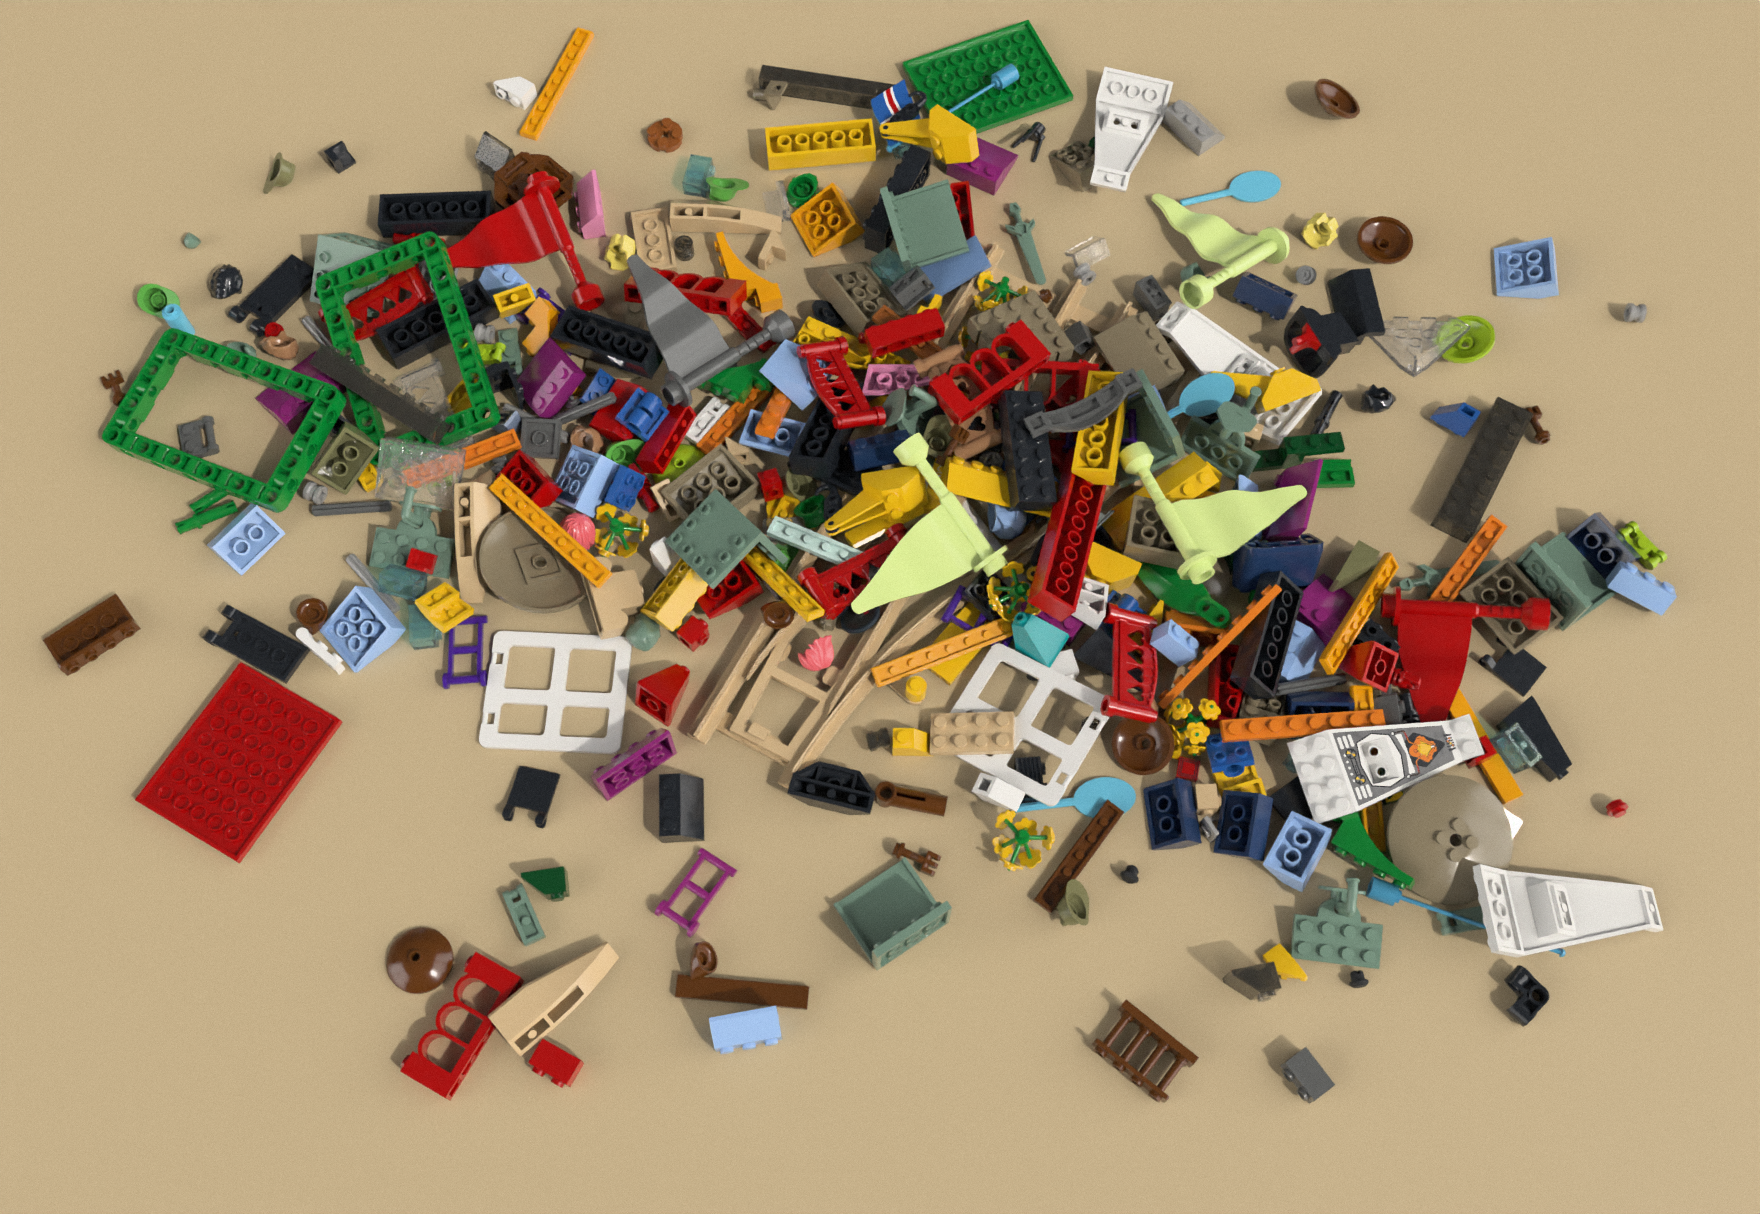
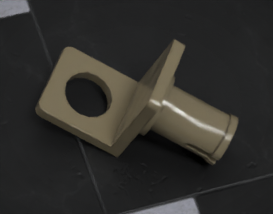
(771, 93)

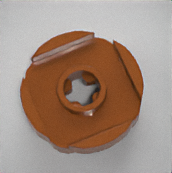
(663, 127)

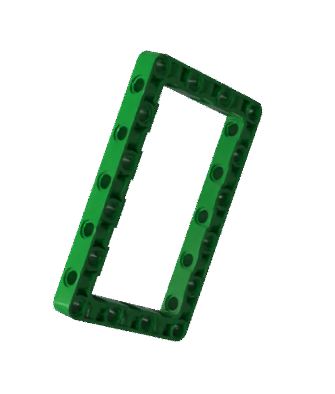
(458, 325)
(295, 462)

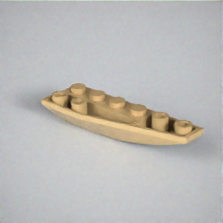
(719, 217)
(474, 513)
(551, 998)

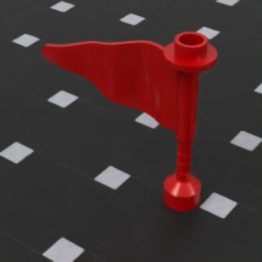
(524, 235)
(1437, 641)

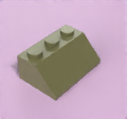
(345, 458)

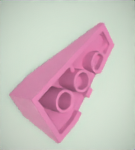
(886, 378)

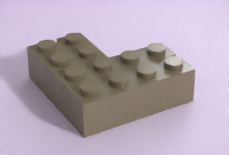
(1036, 317)

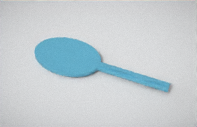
(1247, 187)
(1204, 395)
(1092, 796)

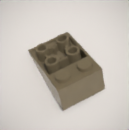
(1076, 164)
(1261, 708)

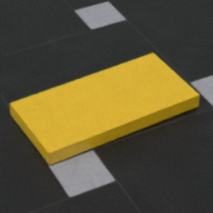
(953, 668)

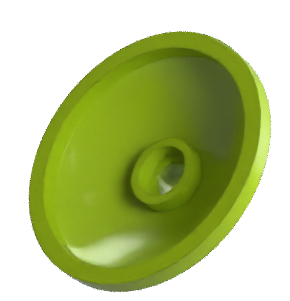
(1478, 339)
(685, 454)

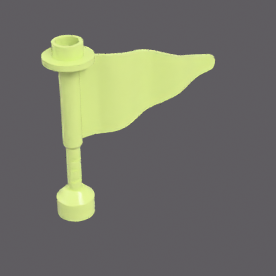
(1222, 244)
(1212, 524)
(935, 548)

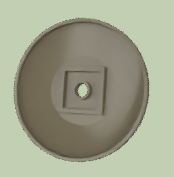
(510, 569)
(1422, 831)

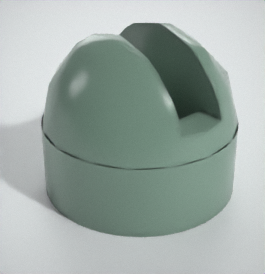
(191, 241)

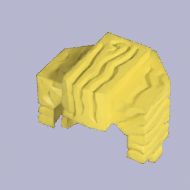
(1320, 230)
(619, 251)

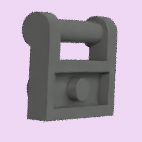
(192, 438)

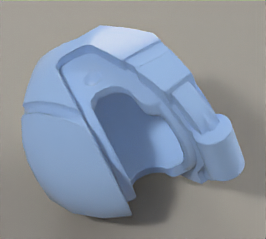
(1005, 523)

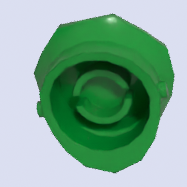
(802, 189)
(811, 511)

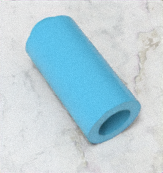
(177, 319)

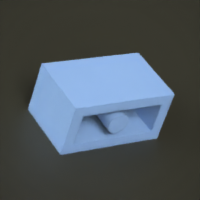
(1175, 643)

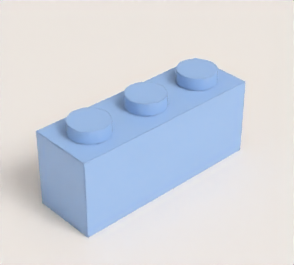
(1641, 587)

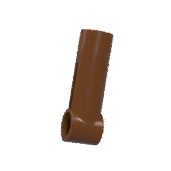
(911, 799)

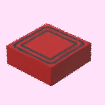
(1187, 769)

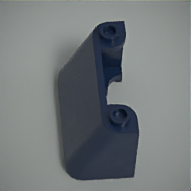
(1295, 558)

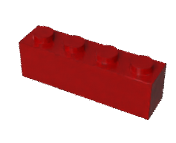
(904, 332)
(666, 439)

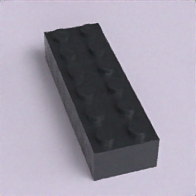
(907, 176)
(433, 212)
(425, 327)
(607, 342)
(820, 442)
(1026, 458)
(1267, 638)

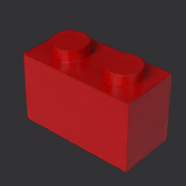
(556, 1063)

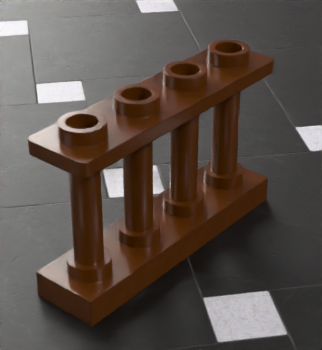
(1164, 1043)

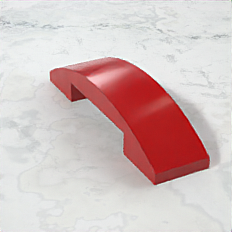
(748, 327)

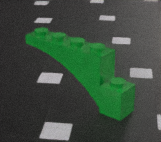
(738, 382)
(1354, 841)

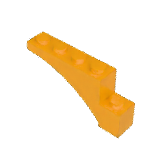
(764, 293)
(544, 319)

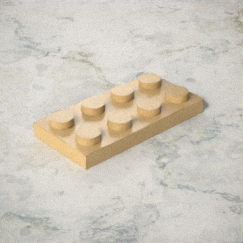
(654, 238)
(972, 733)

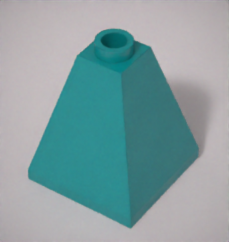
(1037, 638)

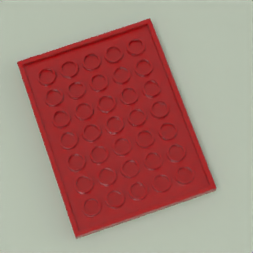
(239, 762)

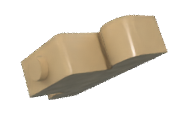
(614, 601)

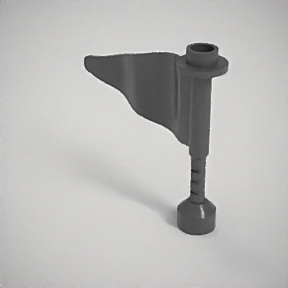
(689, 337)

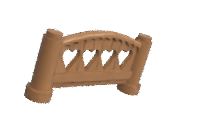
(978, 440)

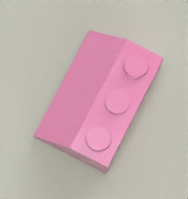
(590, 207)

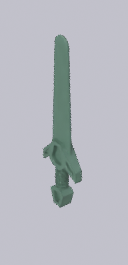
(1023, 233)
(1433, 577)

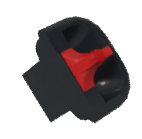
(1317, 340)

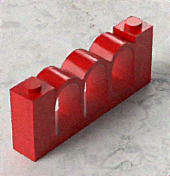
(709, 293)
(1016, 337)
(1052, 367)
(431, 1075)

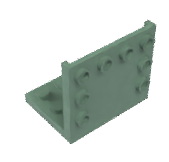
(925, 225)
(341, 249)
(1153, 428)
(717, 539)
(1564, 578)
(892, 913)

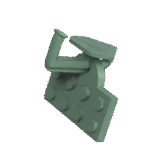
(912, 413)
(1218, 444)
(413, 531)
(1337, 931)

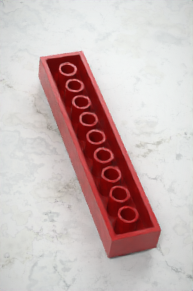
(1066, 544)

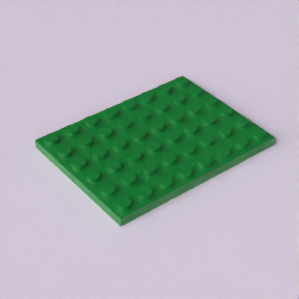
(967, 67)

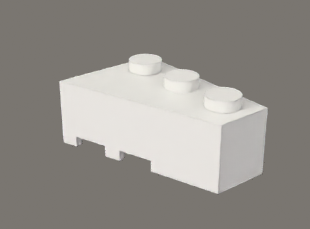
(1092, 603)

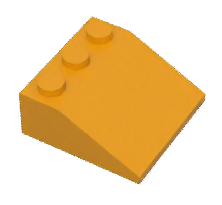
(827, 221)

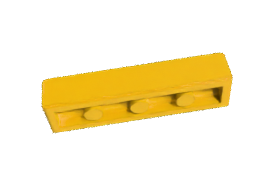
(873, 529)

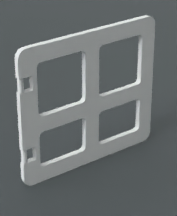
(1049, 679)
(556, 697)

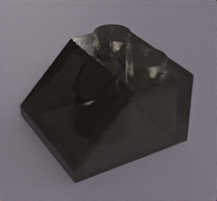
(492, 154)
(1254, 981)

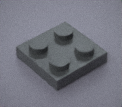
(541, 438)

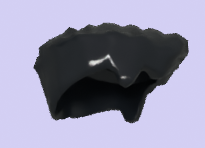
(226, 282)
(1376, 400)

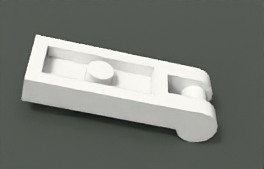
(706, 420)
(320, 650)

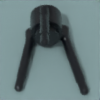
(1034, 133)

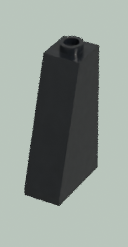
(1098, 653)
(1536, 727)

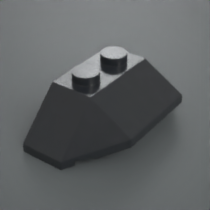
(832, 789)

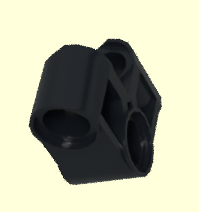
(1523, 984)

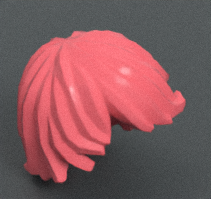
(580, 528)
(818, 655)

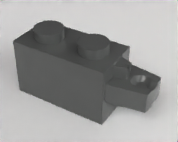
(1391, 706)

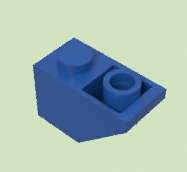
(1456, 417)

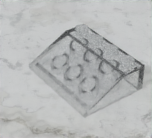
(420, 465)

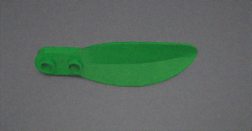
(1183, 594)

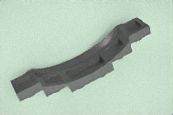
(1086, 411)

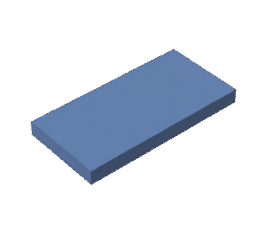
(957, 270)

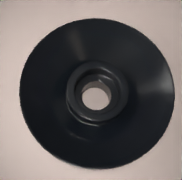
(827, 313)

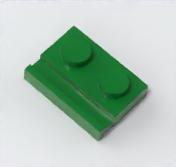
(1336, 474)

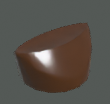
(312, 614)
(778, 614)
(702, 960)

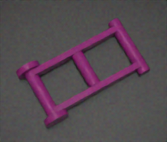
(692, 925)

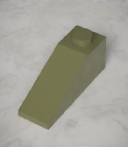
(1356, 566)

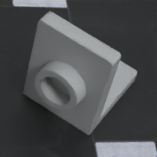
(1208, 829)

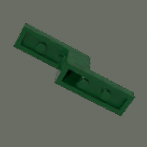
(1295, 448)

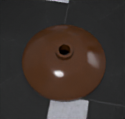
(1336, 99)
(1385, 240)
(1129, 748)
(429, 970)

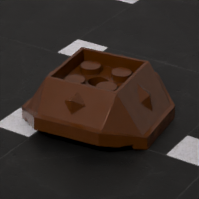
(513, 176)

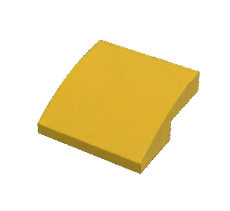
(444, 607)
(1246, 782)

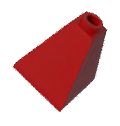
(1370, 664)
(662, 692)

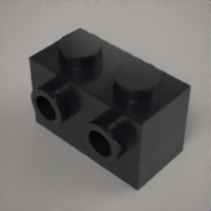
(1374, 632)

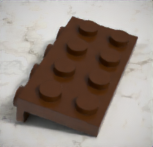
(91, 635)

